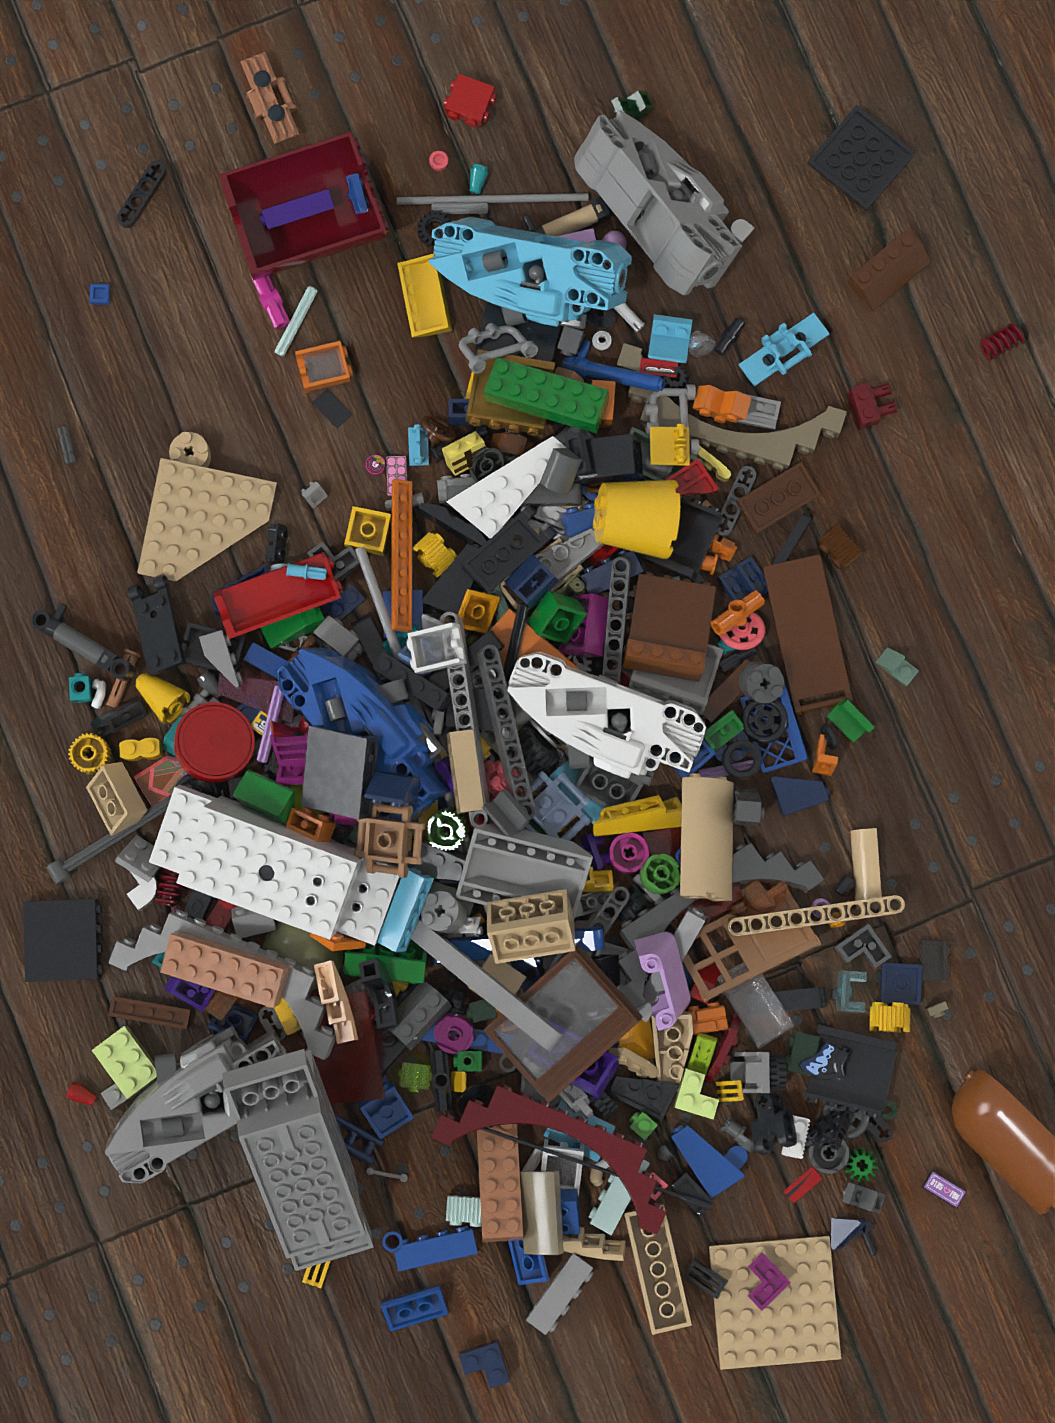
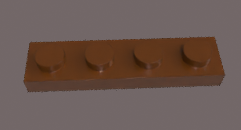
(149, 1012)

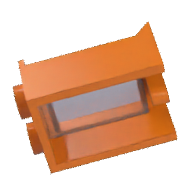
(323, 366)

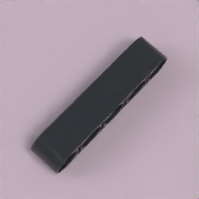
(441, 676)

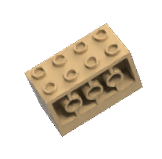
(530, 926)

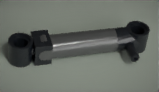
(81, 644)

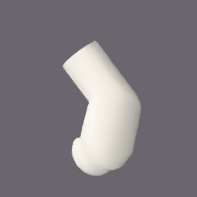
(100, 693)

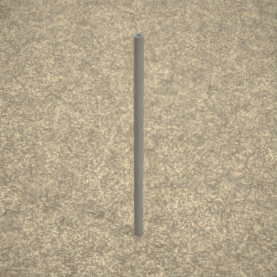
(493, 198)

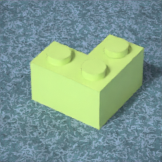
(689, 1096)

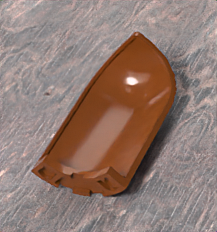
(1007, 1138)

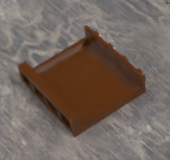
(672, 612)

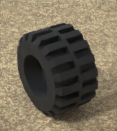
(536, 750)

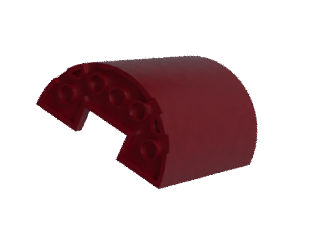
(291, 177)

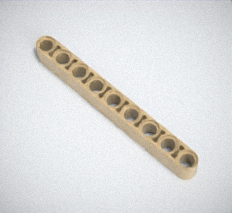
(825, 918)

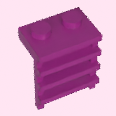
(290, 764)

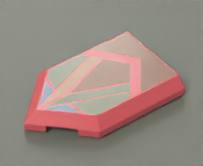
(160, 779)

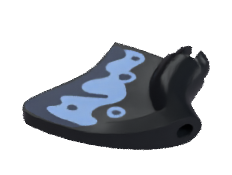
(827, 1062)

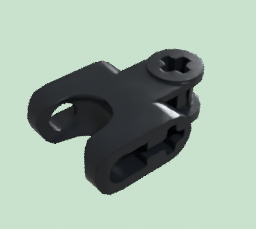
(772, 1121)

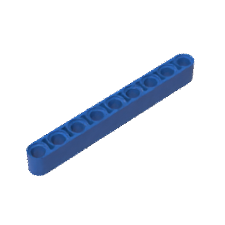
(479, 947)

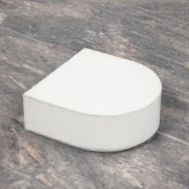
(741, 229)

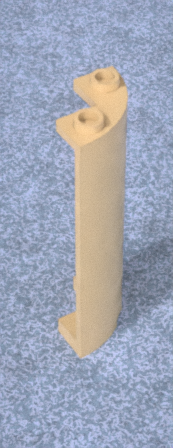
(706, 838)

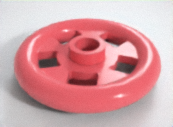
(754, 639)

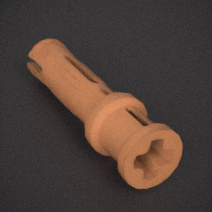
(114, 699)

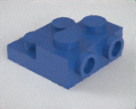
(387, 1113)

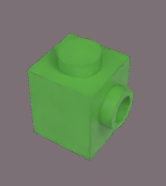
(642, 1124)

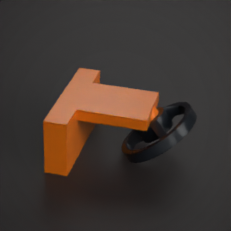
(824, 763)

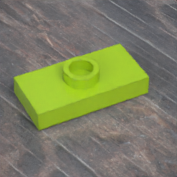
(702, 1053)

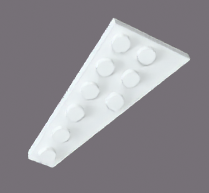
(500, 494)

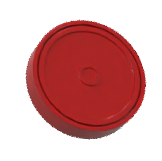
(214, 742)

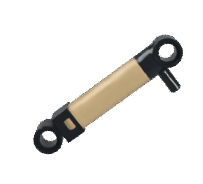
(594, 213)

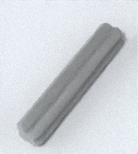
(461, 208)

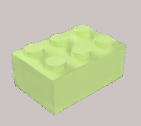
(126, 1062)

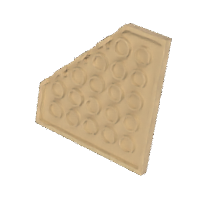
(199, 515)

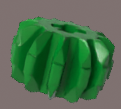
(865, 1159)

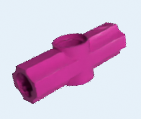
(271, 302)

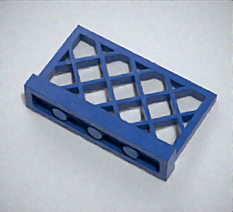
(793, 732)

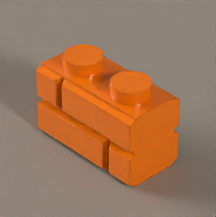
(709, 1018)

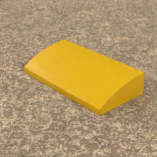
(424, 297)

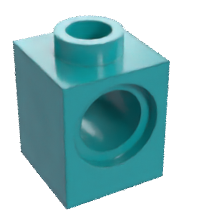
(84, 696)

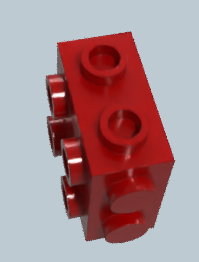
(469, 101)

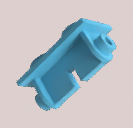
(418, 446)

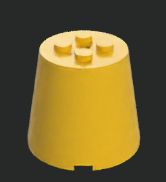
(638, 516)

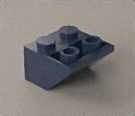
(531, 581)
(393, 788)

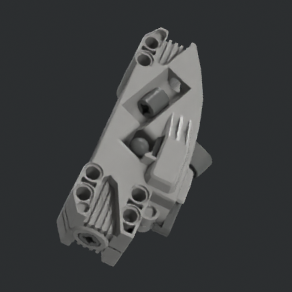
(677, 204)
(171, 1113)

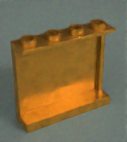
(498, 416)

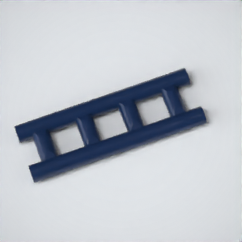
(355, 1131)

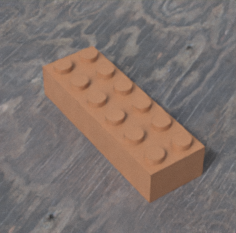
(225, 969)
(499, 1185)

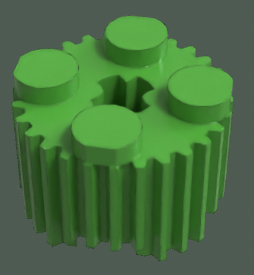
(447, 839)

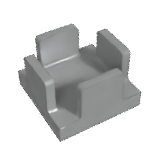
(752, 1072)

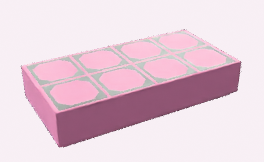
(395, 470)

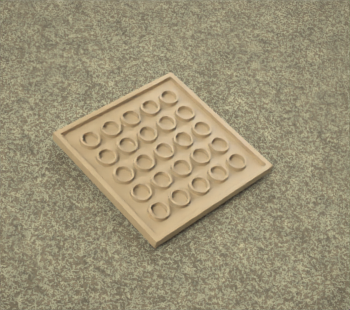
(796, 1324)

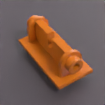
(724, 549)

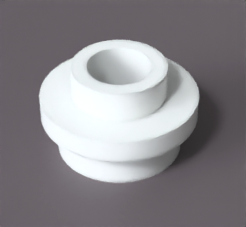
(601, 346)

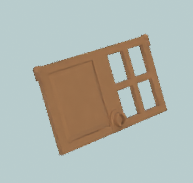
(757, 951)

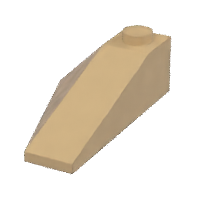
(672, 1048)

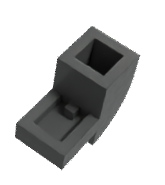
(863, 1197)

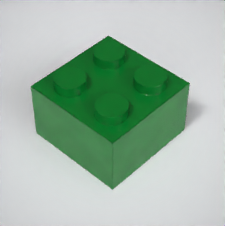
(557, 617)

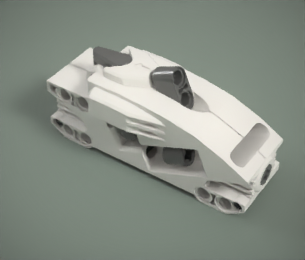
(576, 708)

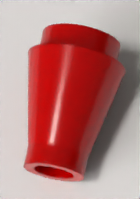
(80, 1094)

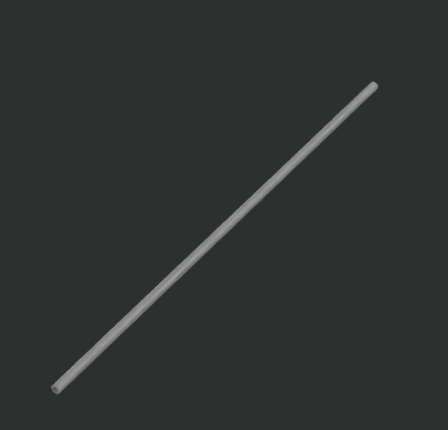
(395, 648)

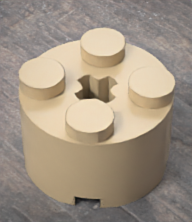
(190, 442)

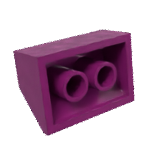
(590, 635)

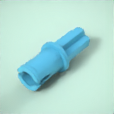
(306, 572)

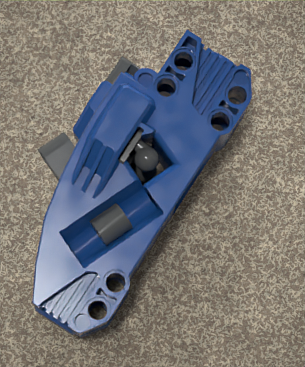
(355, 701)

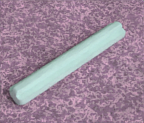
(296, 321)

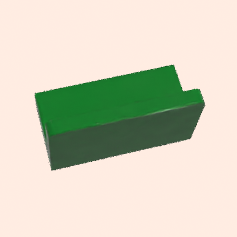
(849, 720)

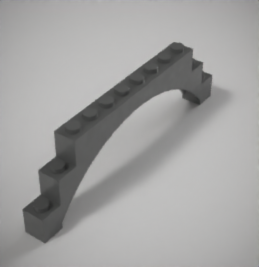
(746, 868)

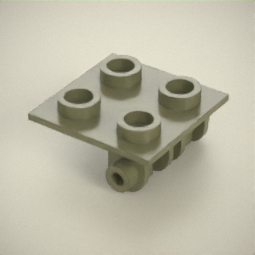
(573, 586)

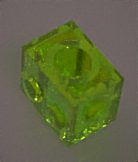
(415, 1076)

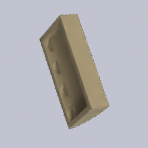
(541, 1212)

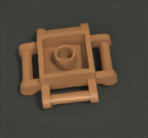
(389, 840)

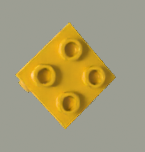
(669, 445)

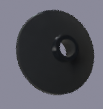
(601, 318)
(480, 1091)

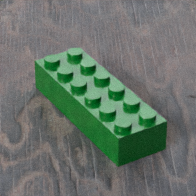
(546, 395)

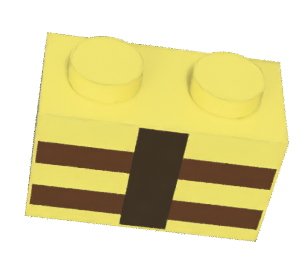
(461, 452)

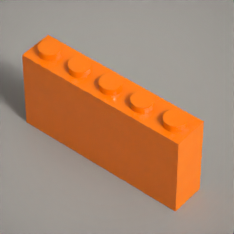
(529, 643)

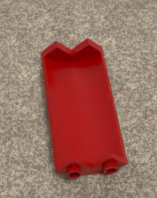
(275, 597)

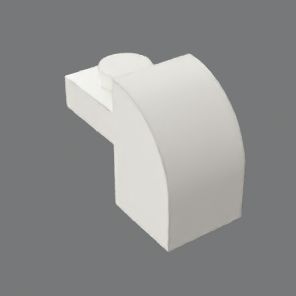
(144, 893)

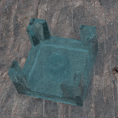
(844, 991)

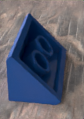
(528, 1267)
(414, 1307)

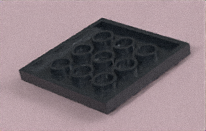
(861, 158)

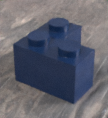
(486, 1357)

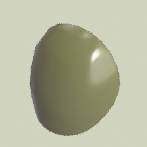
(299, 946)

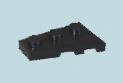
(644, 1094)

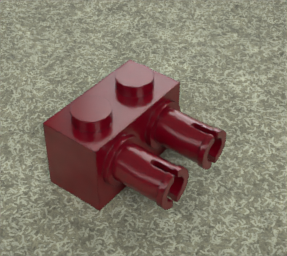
(865, 406)

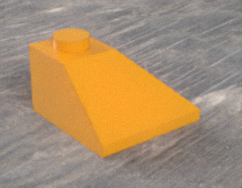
(478, 610)
(639, 1040)

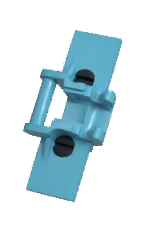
(767, 360)

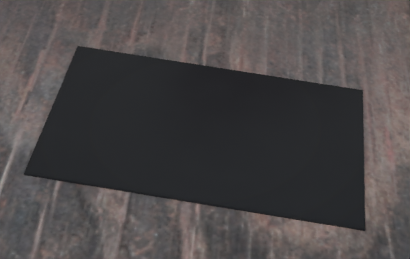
(332, 408)

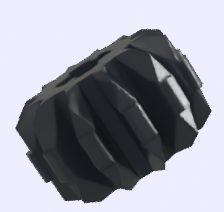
(682, 379)

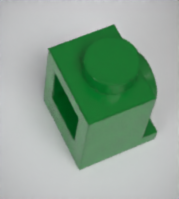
(476, 1060)

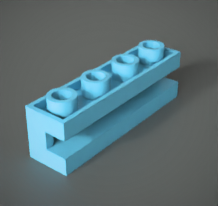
(405, 910)

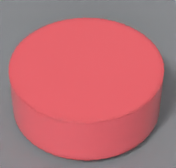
(438, 161)

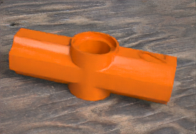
(737, 613)

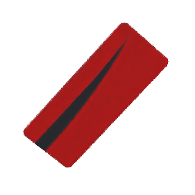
(802, 1185)

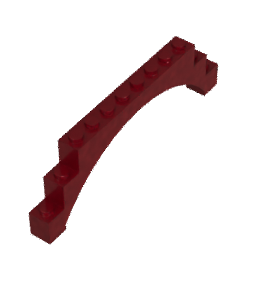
(622, 1156)

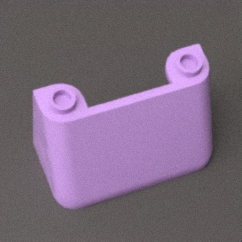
(661, 954)

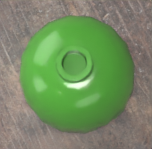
(660, 874)

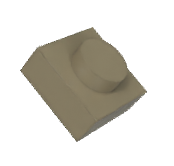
(936, 1010)

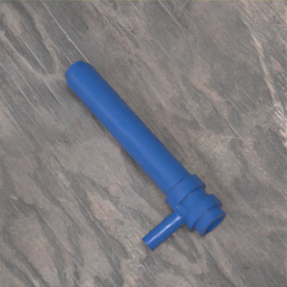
(585, 368)

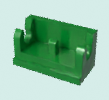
(723, 731)

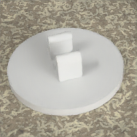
(543, 732)

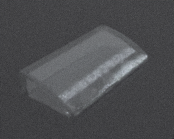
(757, 1007)

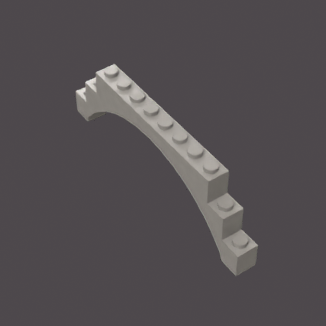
(297, 987)

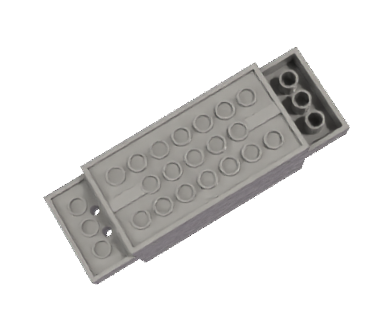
(298, 1158)

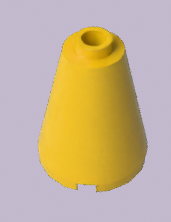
(162, 697)

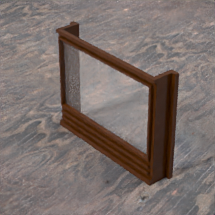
(583, 1007)

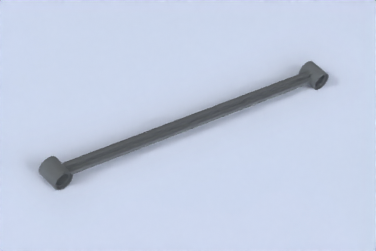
(61, 870)

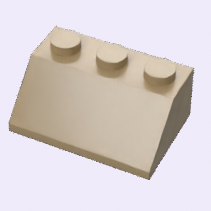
(116, 797)

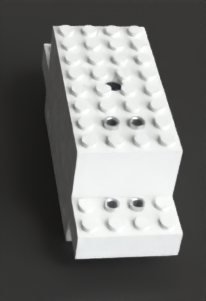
(270, 868)

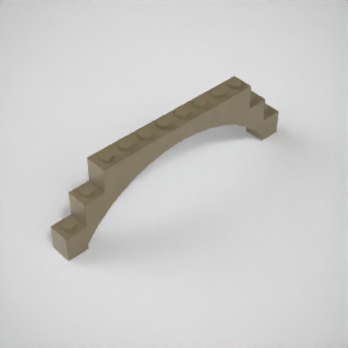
(769, 448)

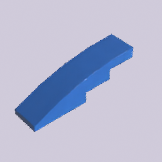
(264, 660)

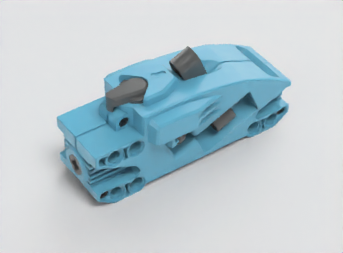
(506, 271)

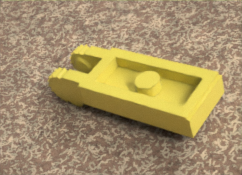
(711, 463)

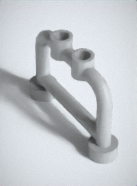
(477, 363)
(684, 394)

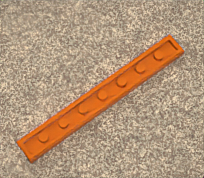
(401, 556)

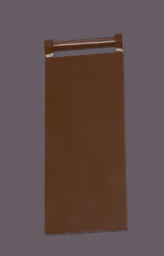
(807, 632)

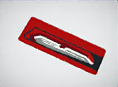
(658, 367)

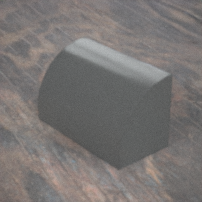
(561, 470)

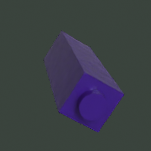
(296, 209)

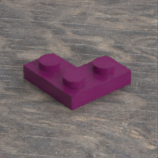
(771, 1283)

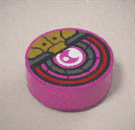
(375, 465)

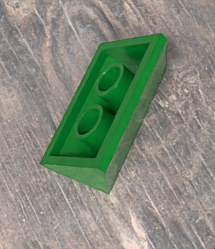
(265, 796)

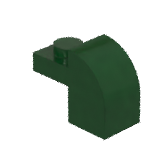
(636, 105)

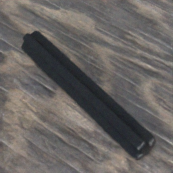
(515, 640)

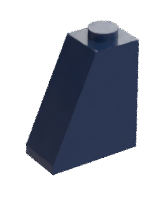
(798, 794)

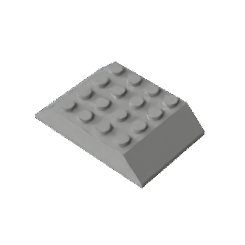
(521, 866)

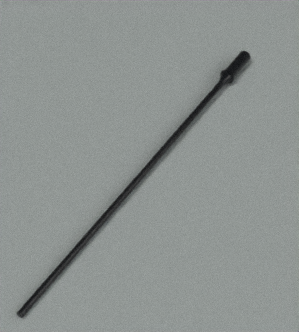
(686, 1198)

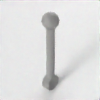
(403, 1177)

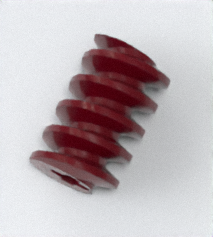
(1001, 340)
(169, 888)

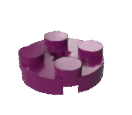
(457, 1043)

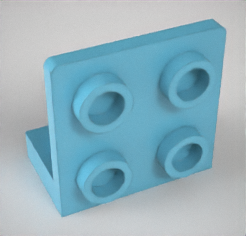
(670, 338)

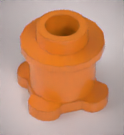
(710, 563)

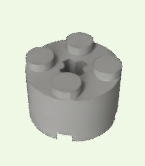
(436, 905)

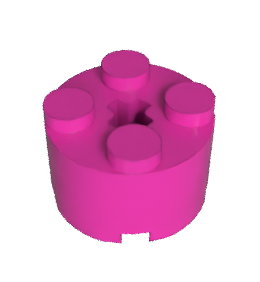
(639, 850)

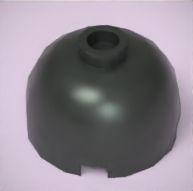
(487, 462)

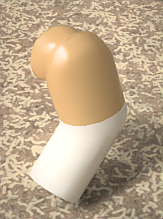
(596, 1175)

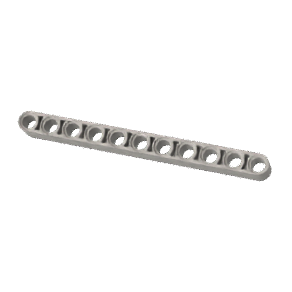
(467, 709)
(486, 986)

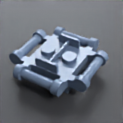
(555, 809)

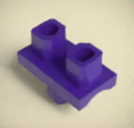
(590, 844)

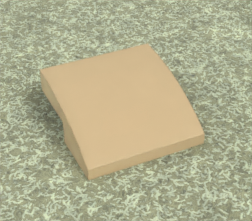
(504, 974)

